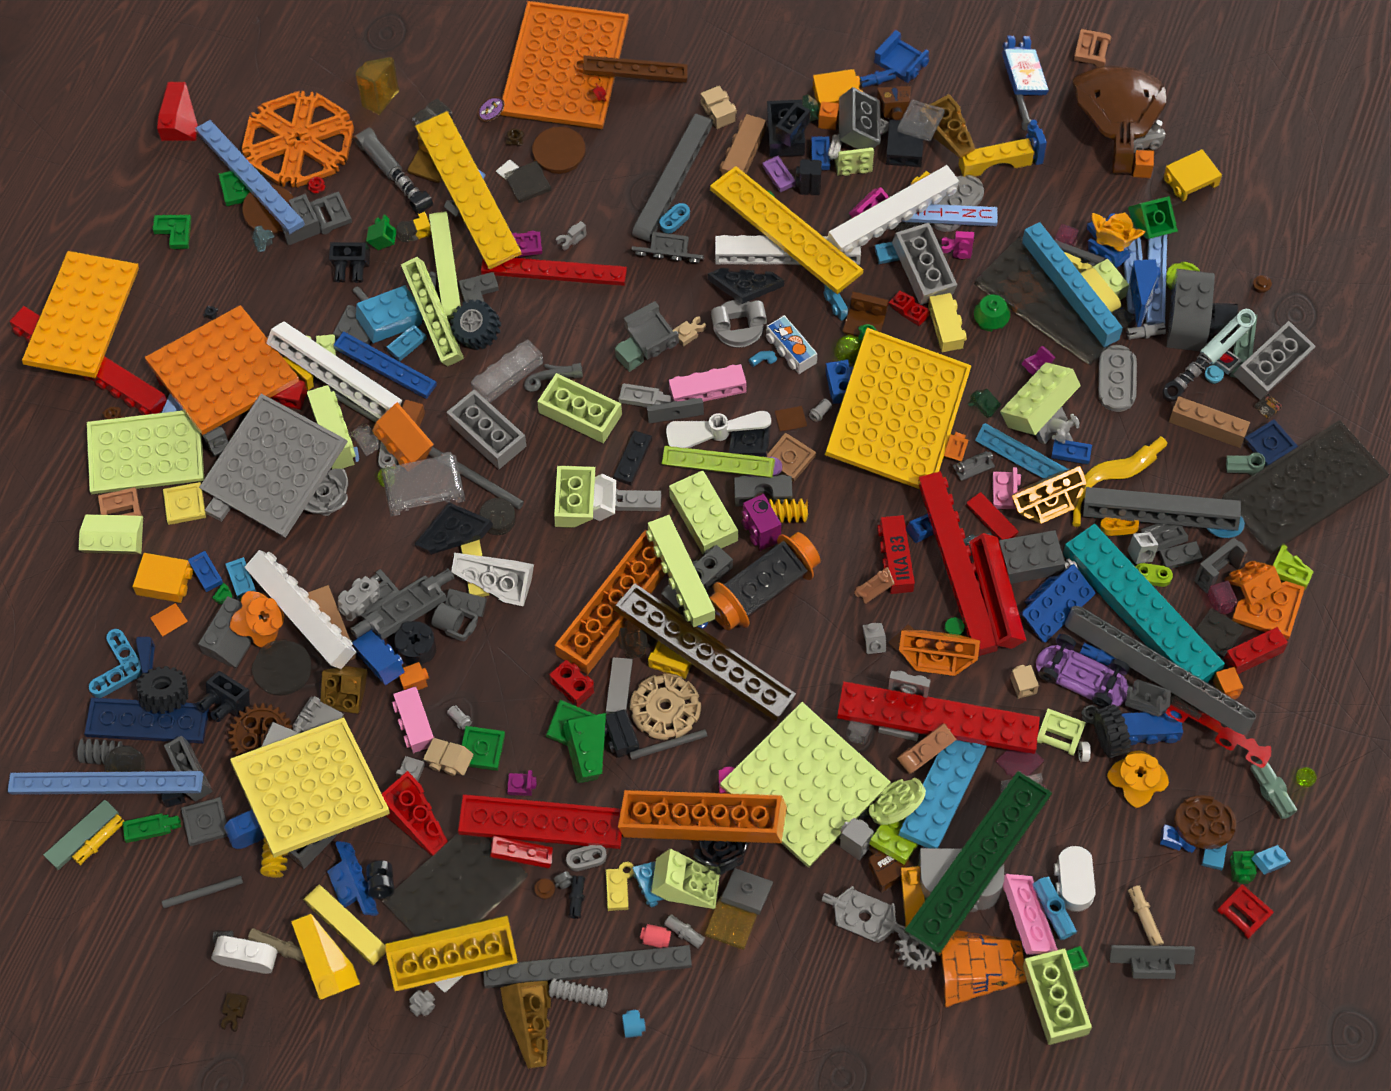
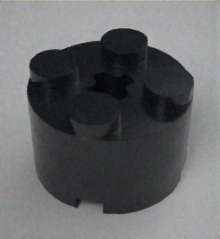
(1221, 315)
(415, 643)

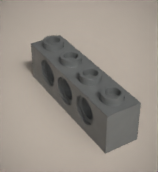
(721, 563)

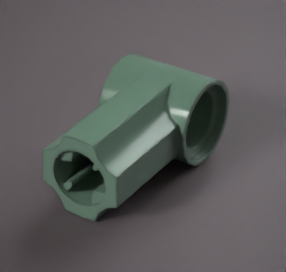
(1244, 464)

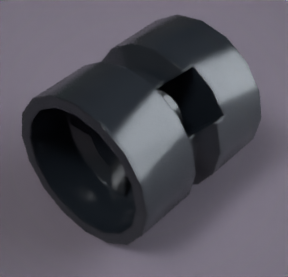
(380, 879)

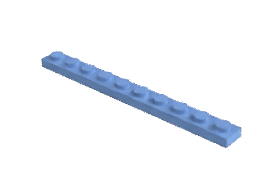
(250, 177)
(106, 782)

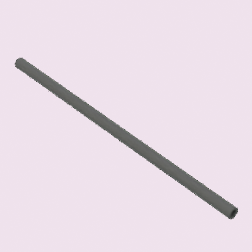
(465, 471)

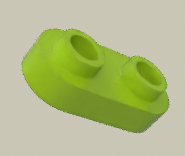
(1153, 574)

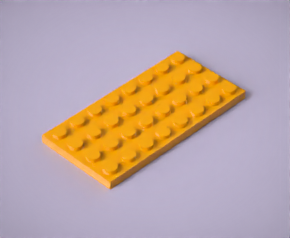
(80, 314)

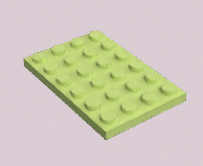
(144, 452)

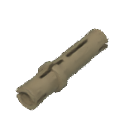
(285, 948)

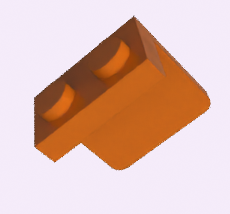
(1255, 580)

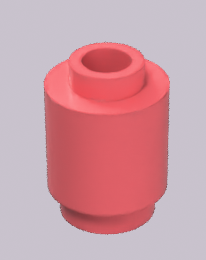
(655, 936)

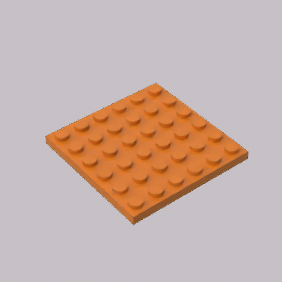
(221, 369)

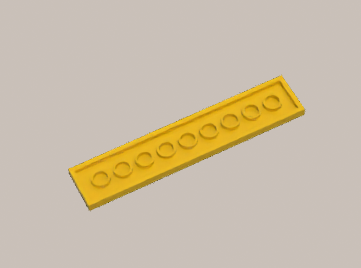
(468, 190)
(786, 230)

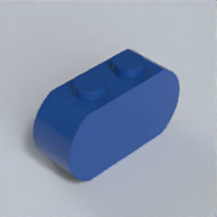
(243, 830)

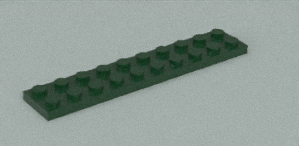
(978, 863)

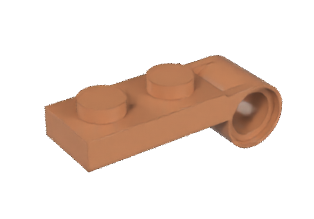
(926, 748)

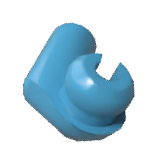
(763, 355)

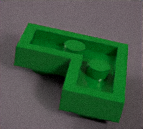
(177, 226)

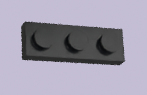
(632, 458)

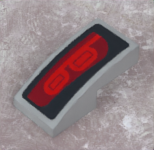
(1227, 362)

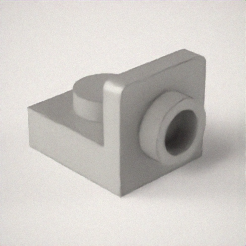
(412, 765)

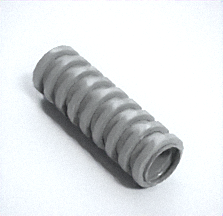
(578, 993)

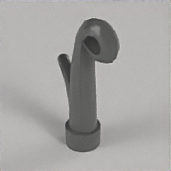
(566, 371)

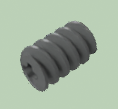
(95, 752)

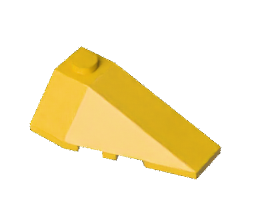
(326, 962)

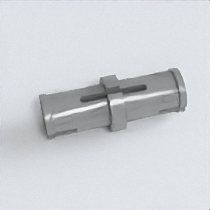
(1146, 331)
(684, 931)

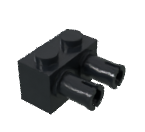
(349, 255)
(227, 694)

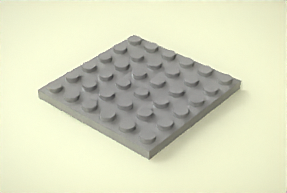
(273, 465)

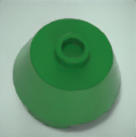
(992, 313)

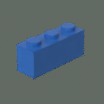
(379, 657)
(1153, 729)

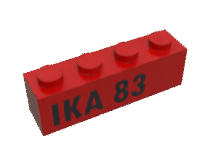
(896, 553)

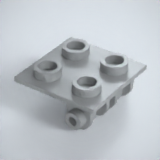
(314, 715)

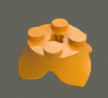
(1116, 231)
(1137, 789)

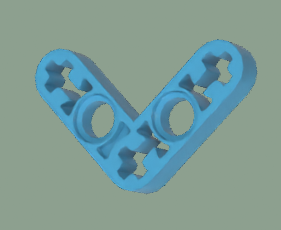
(125, 664)

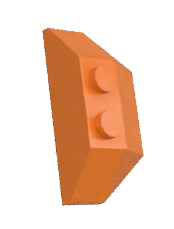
(938, 651)

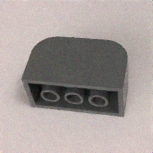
(1190, 309)

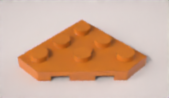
(1272, 611)

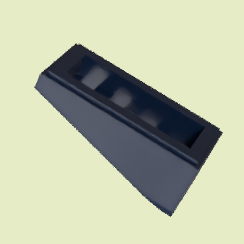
(146, 652)

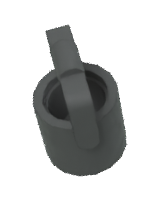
(451, 619)

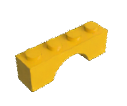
(1016, 153)

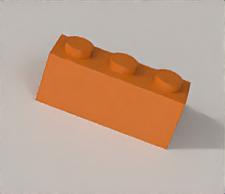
(402, 436)

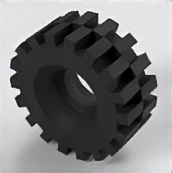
(157, 699)
(1111, 731)

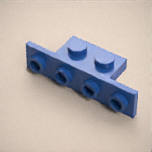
(350, 882)

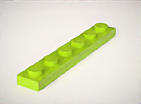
(718, 461)

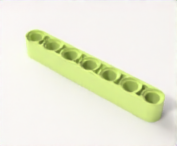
(445, 263)

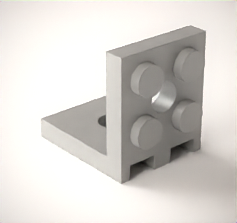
(910, 684)

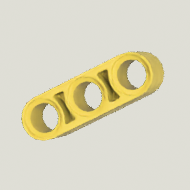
(1102, 289)

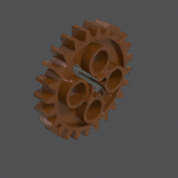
(243, 734)

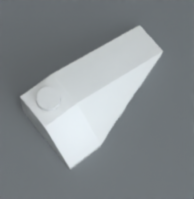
(501, 577)

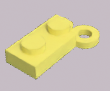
(617, 887)

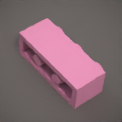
(413, 719)

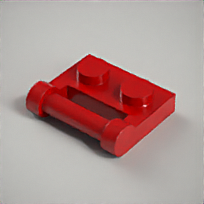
(1249, 906)

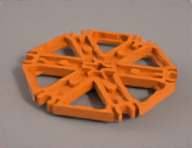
(300, 127)

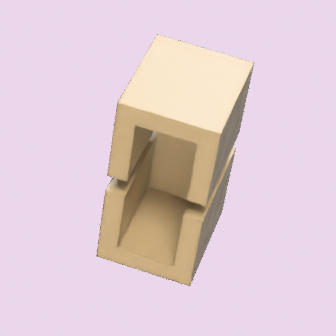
(717, 103)
(450, 758)

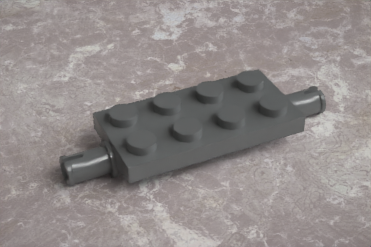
(404, 606)

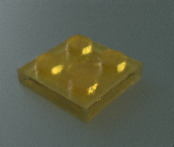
(731, 925)

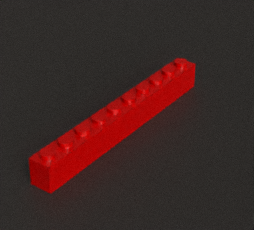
(110, 375)
(957, 561)

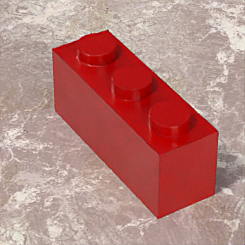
(1256, 651)

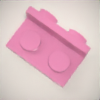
(1004, 486)

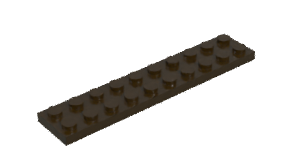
(704, 652)

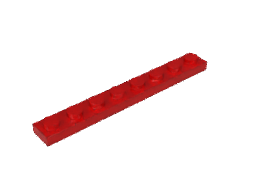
(559, 271)

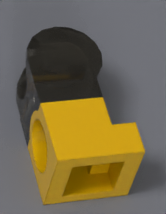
(414, 229)

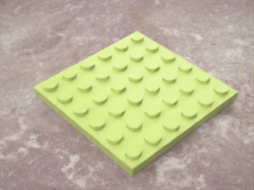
(817, 777)

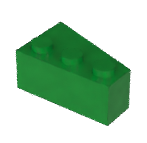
(586, 746)

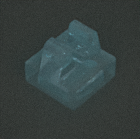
(262, 238)

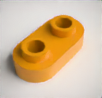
(1115, 526)

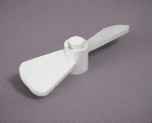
(691, 433)

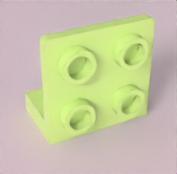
(854, 161)

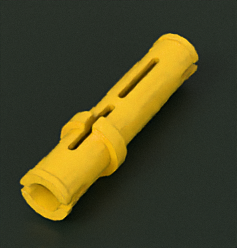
(97, 840)

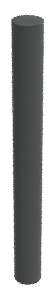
(668, 744)
(202, 892)

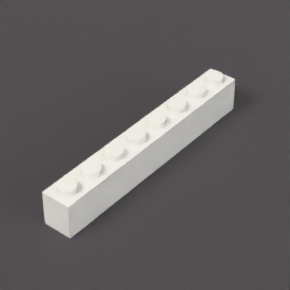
(894, 210)
(758, 250)
(331, 370)
(301, 609)

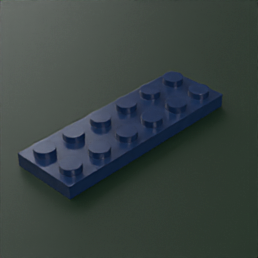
(130, 721)

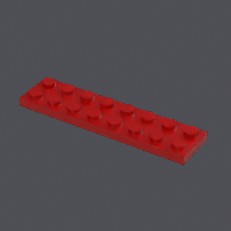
(540, 821)

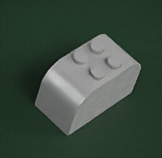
(935, 863)

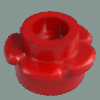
(316, 181)

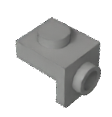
(874, 638)

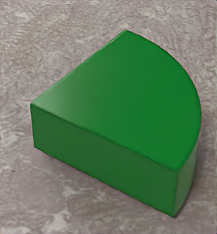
(222, 594)

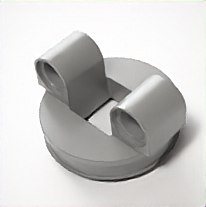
(733, 309)

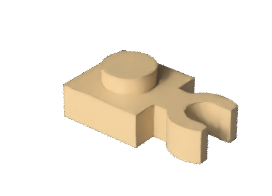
(688, 332)

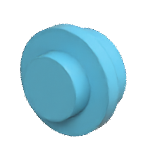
(1214, 374)

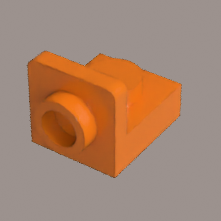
(956, 446)

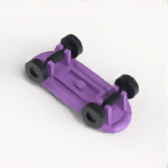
(1083, 675)

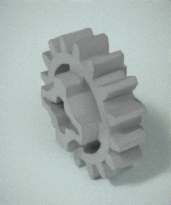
(919, 957)

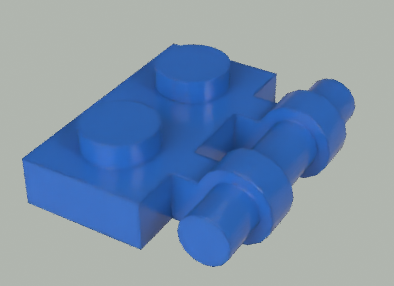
(1037, 141)

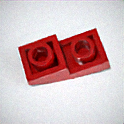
(908, 308)

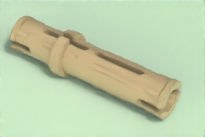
(1142, 908)

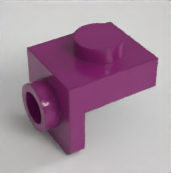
(1035, 362)

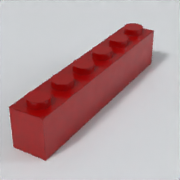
(997, 591)

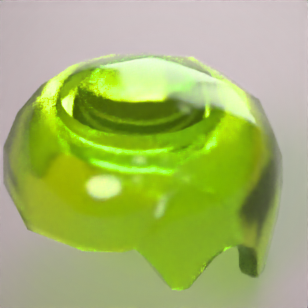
(847, 348)

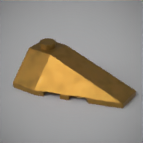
(952, 128)
(527, 1013)

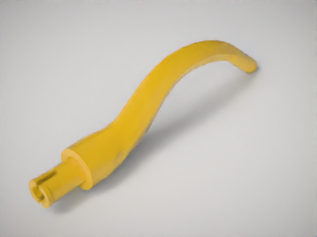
(1119, 470)

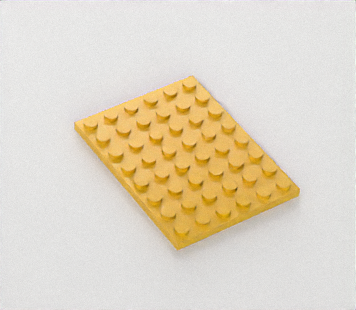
(898, 409)

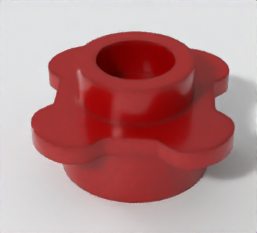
(599, 92)

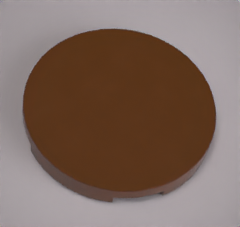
(559, 149)
(257, 215)
(1205, 822)

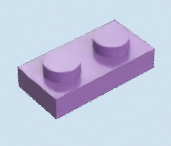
(779, 174)

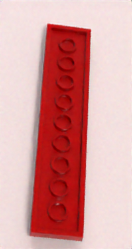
(924, 715)

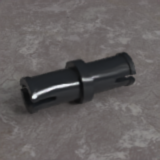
(576, 897)

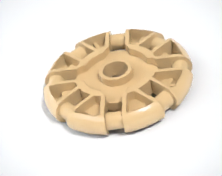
(665, 717)

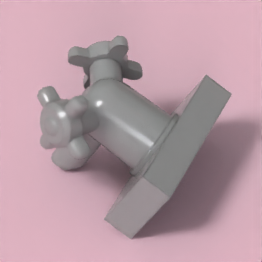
(1059, 425)

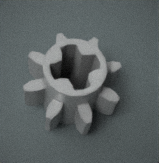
(422, 1003)

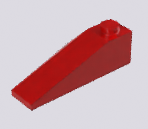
(176, 114)
(413, 813)

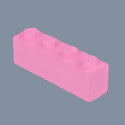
(709, 384)

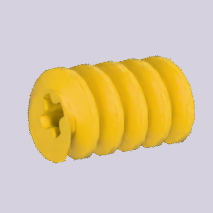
(790, 510)
(271, 865)

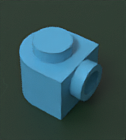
(633, 1024)

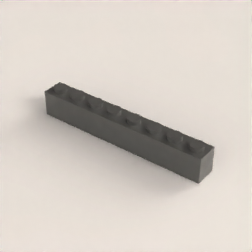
(1162, 508)

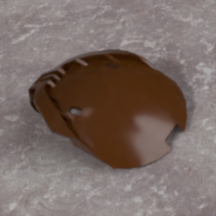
(1122, 108)

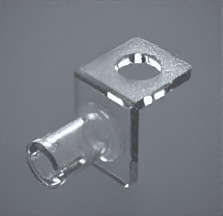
(365, 438)

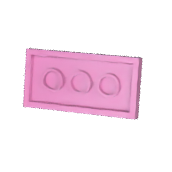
(1028, 914)

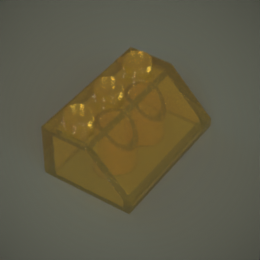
(377, 83)

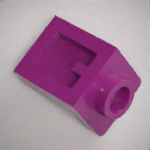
(521, 784)

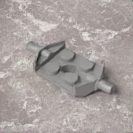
(853, 903)

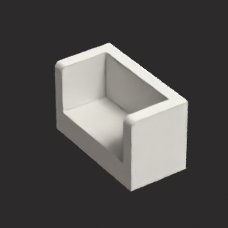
(604, 497)

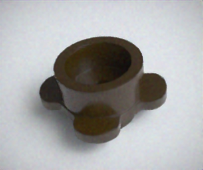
(515, 133)

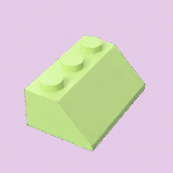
(574, 495)
(111, 534)

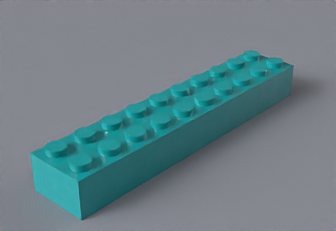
(1140, 604)

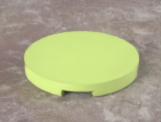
(897, 801)

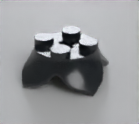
(721, 855)

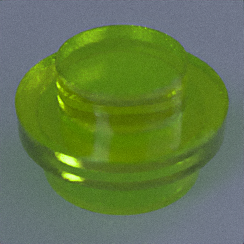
(1306, 777)

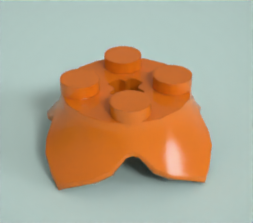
(247, 622)

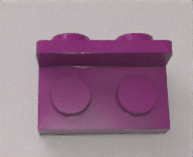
(529, 243)

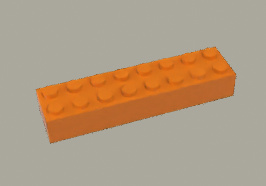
(598, 623)
(703, 816)

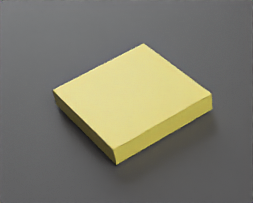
(184, 503)

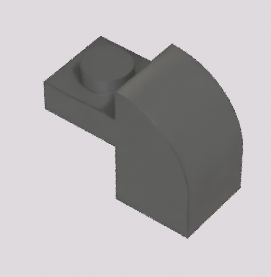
(216, 440)

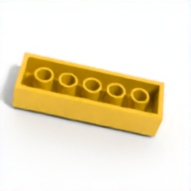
(451, 953)

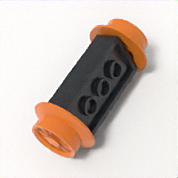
(764, 580)

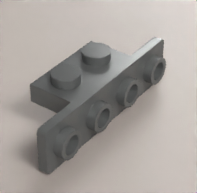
(668, 245)
(1152, 961)

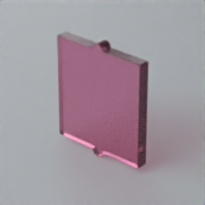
(1016, 761)

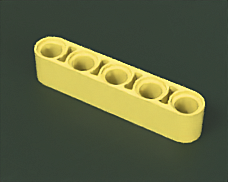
(345, 924)

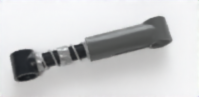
(368, 142)

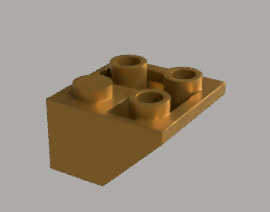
(344, 688)

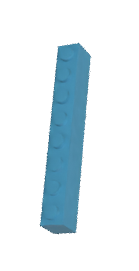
(1072, 284)

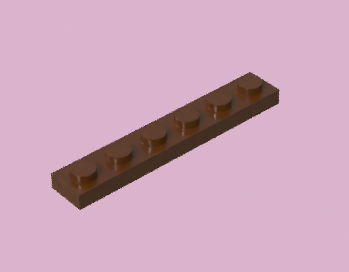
(635, 69)

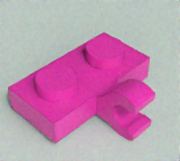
(961, 245)

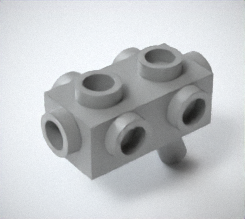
(1152, 139)
(360, 596)

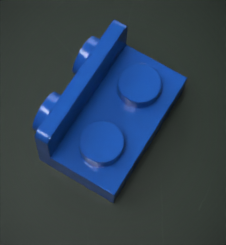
(1108, 252)

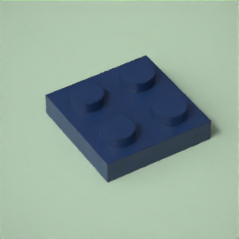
(1270, 442)

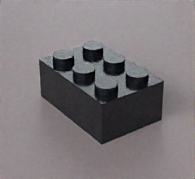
(775, 112)

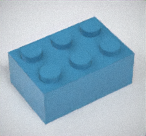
(388, 314)

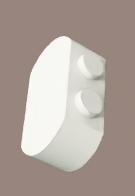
(1075, 878)
(244, 954)

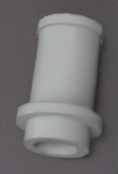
(817, 412)
(459, 717)

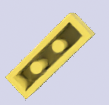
(947, 322)

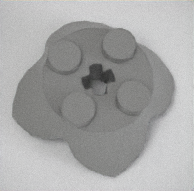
(335, 485)

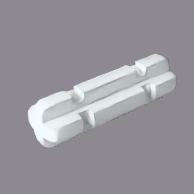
(834, 147)

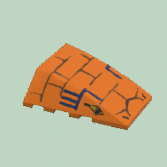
(980, 965)

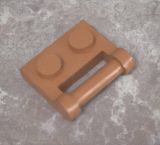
(1086, 47)
(120, 501)

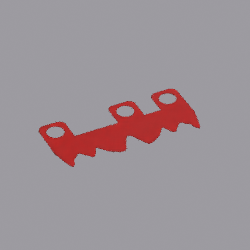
(1233, 737)

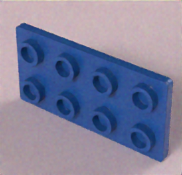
(1053, 600)

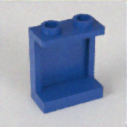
(901, 57)

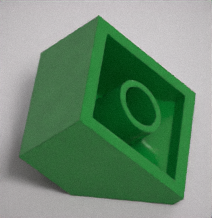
(1154, 217)

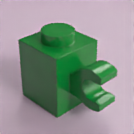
(381, 233)
(1242, 867)

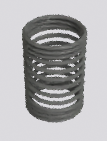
(224, 933)

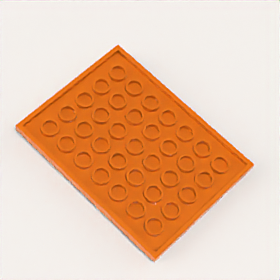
(548, 64)

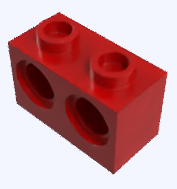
(568, 685)

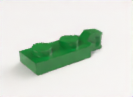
(149, 827)

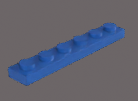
(385, 365)

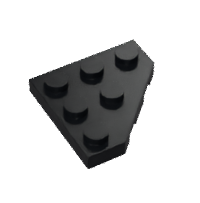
(745, 284)
(452, 529)

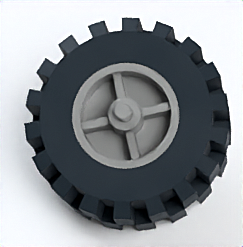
(475, 324)

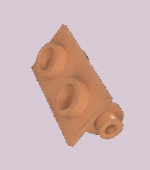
(875, 585)

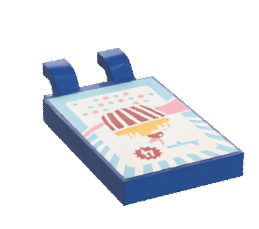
(1024, 68)

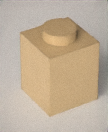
(1024, 681)

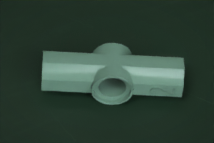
(1274, 790)

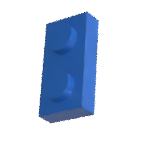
(820, 151)
(1072, 451)
(205, 571)

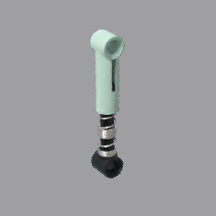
(1210, 353)

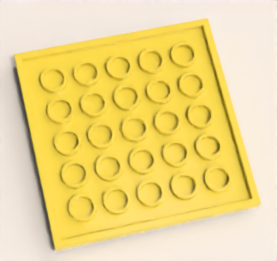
(309, 787)

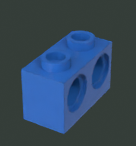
(837, 382)

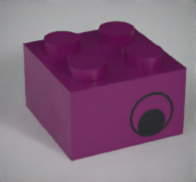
(761, 522)

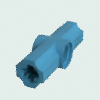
(1049, 896)

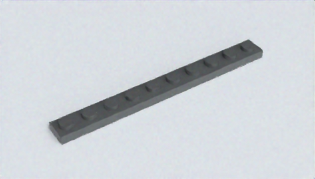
(590, 966)

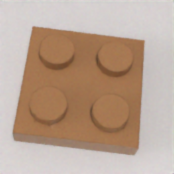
(793, 455)

